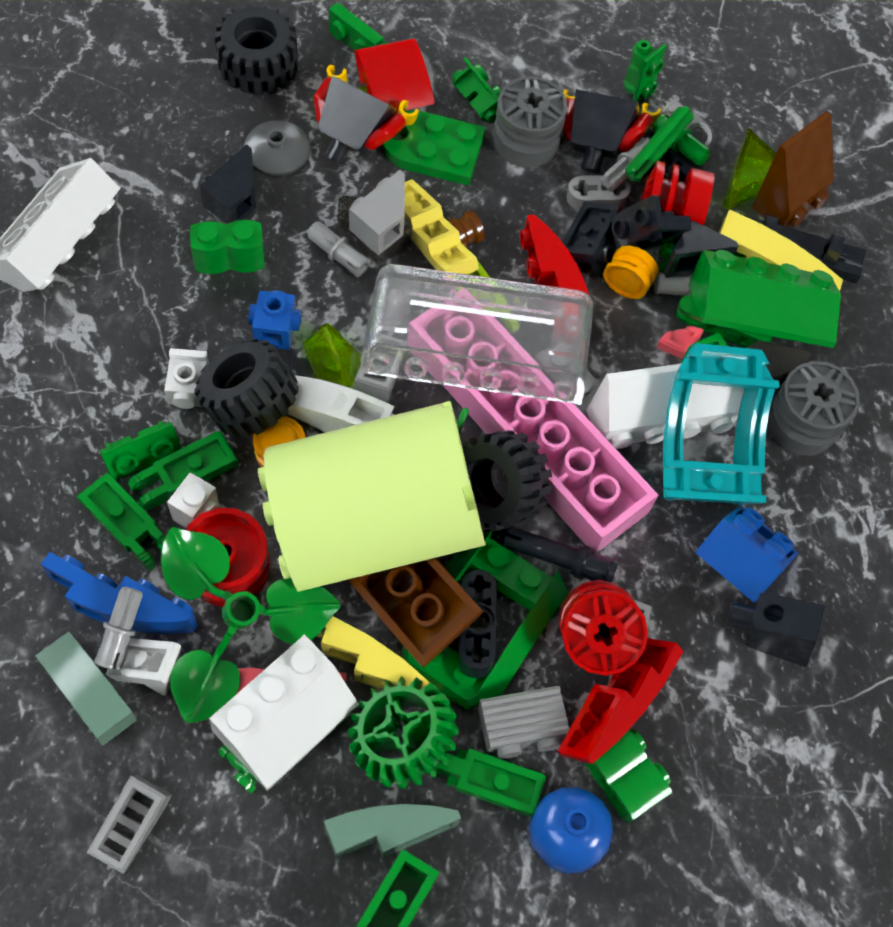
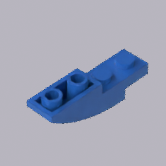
(98, 594)

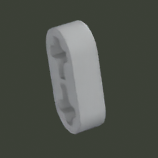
(595, 192)

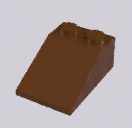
(799, 174)
(419, 606)

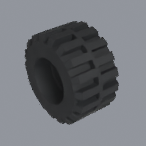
(261, 30)
(246, 388)
(524, 474)

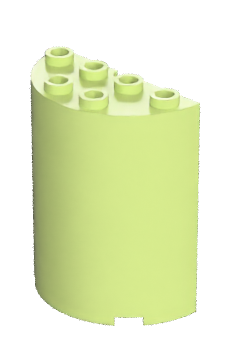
(370, 497)

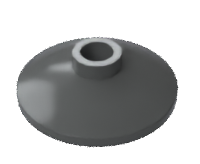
(278, 157)

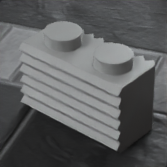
(523, 722)

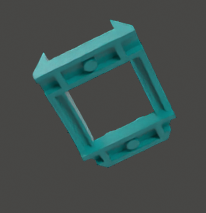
(712, 481)

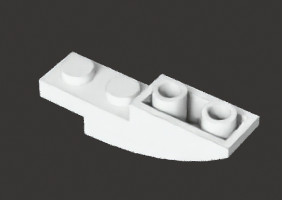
(335, 406)

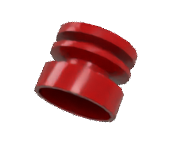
(683, 198)
(597, 604)

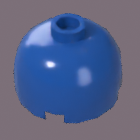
(571, 830)

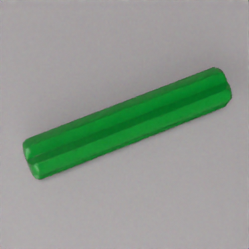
(659, 144)

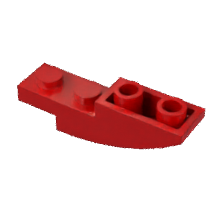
(549, 258)

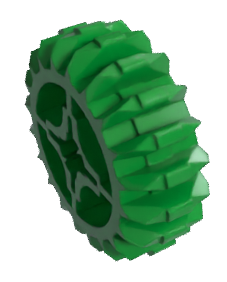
(381, 728)

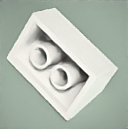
(284, 712)

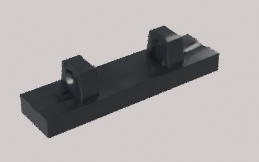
(839, 257)

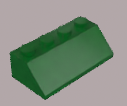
(766, 298)

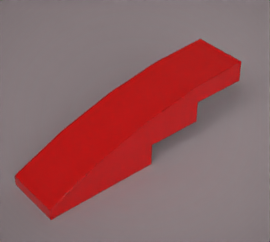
(616, 707)

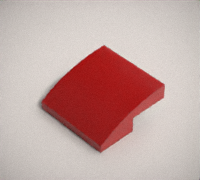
(395, 74)

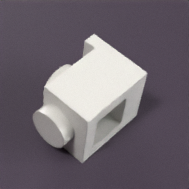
(182, 375)
(192, 499)

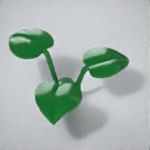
(192, 565)

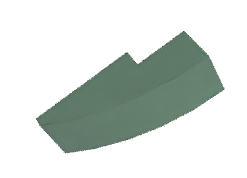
(86, 688)
(388, 826)

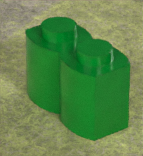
(226, 247)
(630, 777)

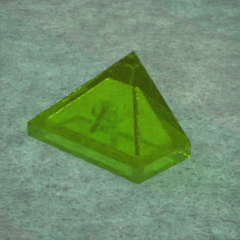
(332, 356)

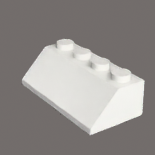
(54, 223)
(635, 405)

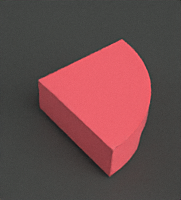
(679, 340)

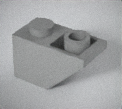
(380, 214)

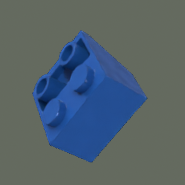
(747, 551)

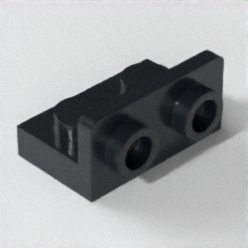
(646, 225)
(591, 236)

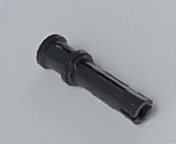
(580, 561)

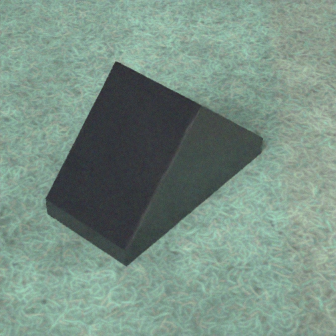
(690, 246)

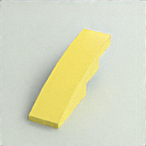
(434, 234)
(764, 243)
(372, 659)

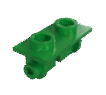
(644, 70)
(473, 81)
(132, 455)

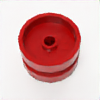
(246, 550)

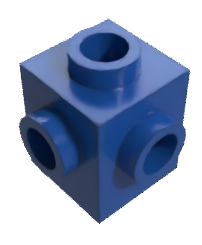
(275, 318)

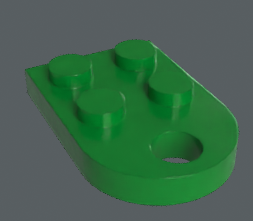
(437, 147)

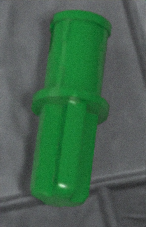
(686, 143)

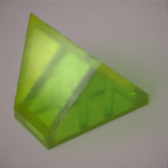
(748, 170)

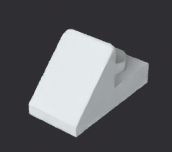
(148, 663)

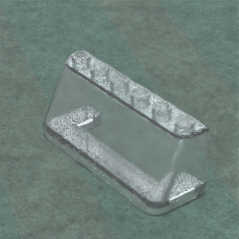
(478, 333)

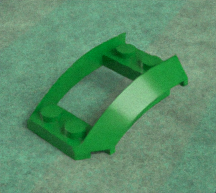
(519, 582)

